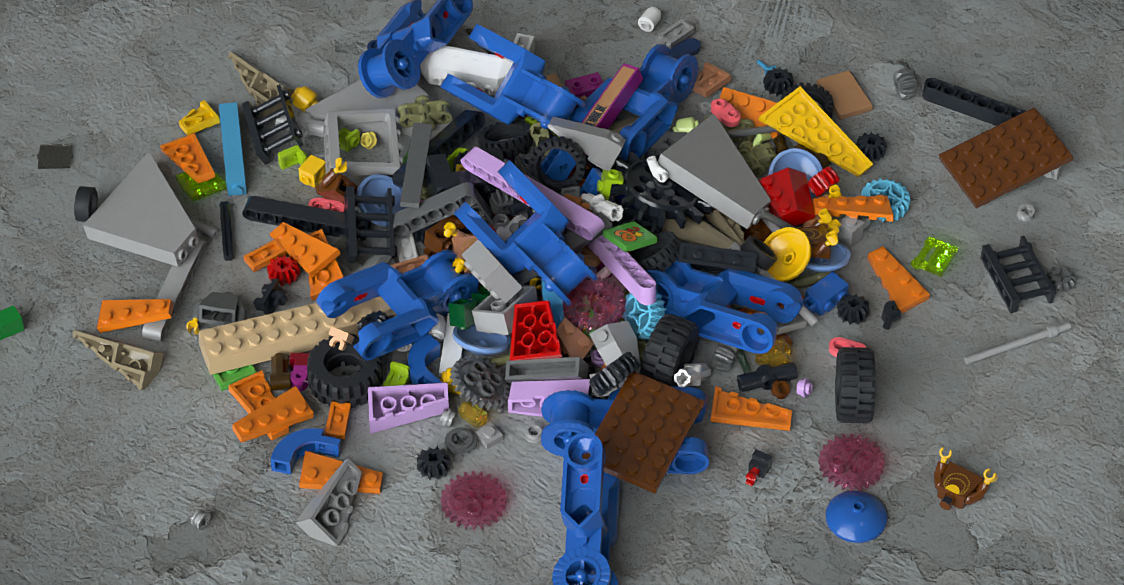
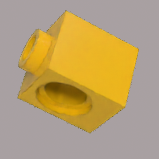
(312, 171)

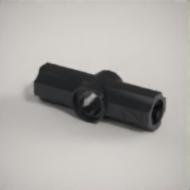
(766, 375)

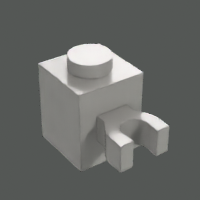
(852, 230)

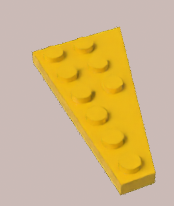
(810, 126)

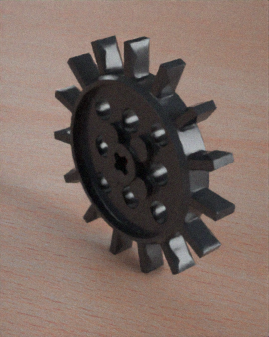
(656, 198)

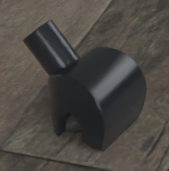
(889, 314)

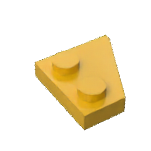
(199, 119)

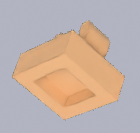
(340, 336)

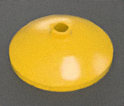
(789, 244)

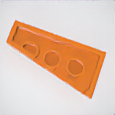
(308, 251)
(326, 275)
(252, 394)
(736, 410)
(275, 415)

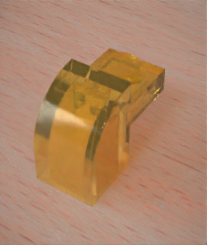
(777, 355)

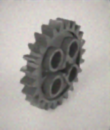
(480, 382)

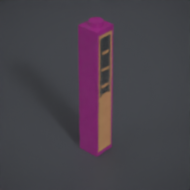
(614, 97)

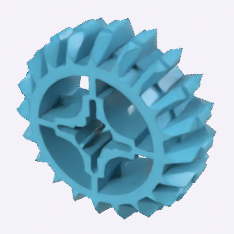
(897, 195)
(643, 317)

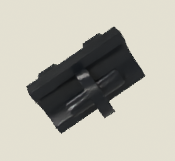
(272, 297)

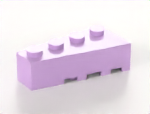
(528, 396)
(405, 404)

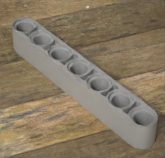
(175, 289)

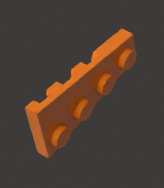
(748, 106)
(190, 157)
(869, 206)
(897, 280)
(128, 313)
(319, 469)

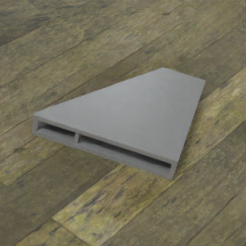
(357, 98)
(716, 172)
(144, 217)

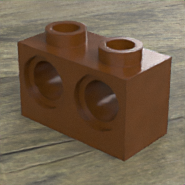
(435, 237)

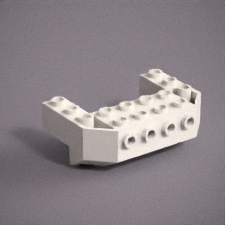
(472, 67)

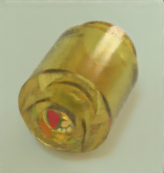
(472, 415)

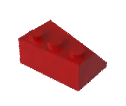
(789, 196)
(534, 332)

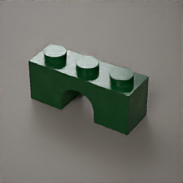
(461, 309)

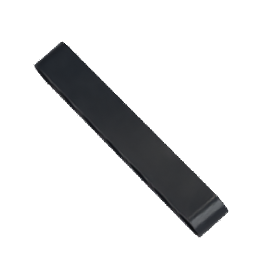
(968, 102)
(449, 138)
(298, 216)

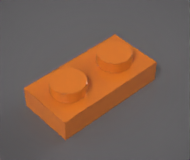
(261, 257)
(338, 420)

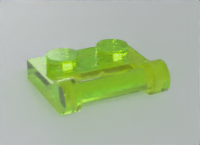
(938, 260)

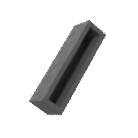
(546, 369)

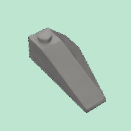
(598, 143)
(615, 340)
(329, 510)

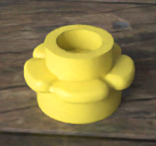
(368, 140)

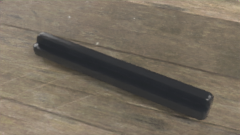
(226, 229)

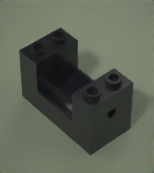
(440, 178)

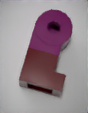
(299, 375)

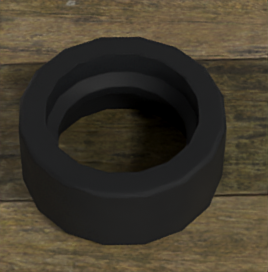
(85, 203)
(765, 255)

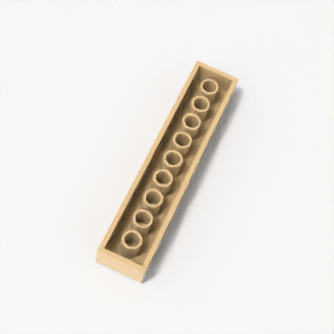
(280, 332)

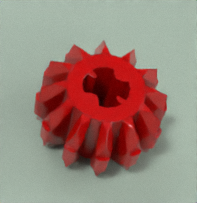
(823, 180)
(283, 269)

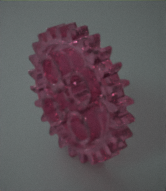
(611, 306)
(867, 463)
(476, 504)

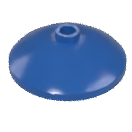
(856, 524)

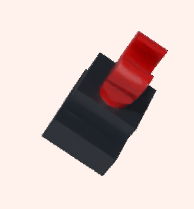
(758, 466)

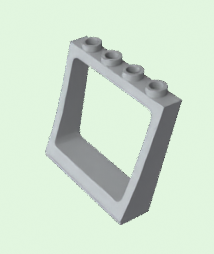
(331, 141)

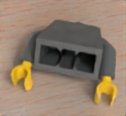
(218, 310)

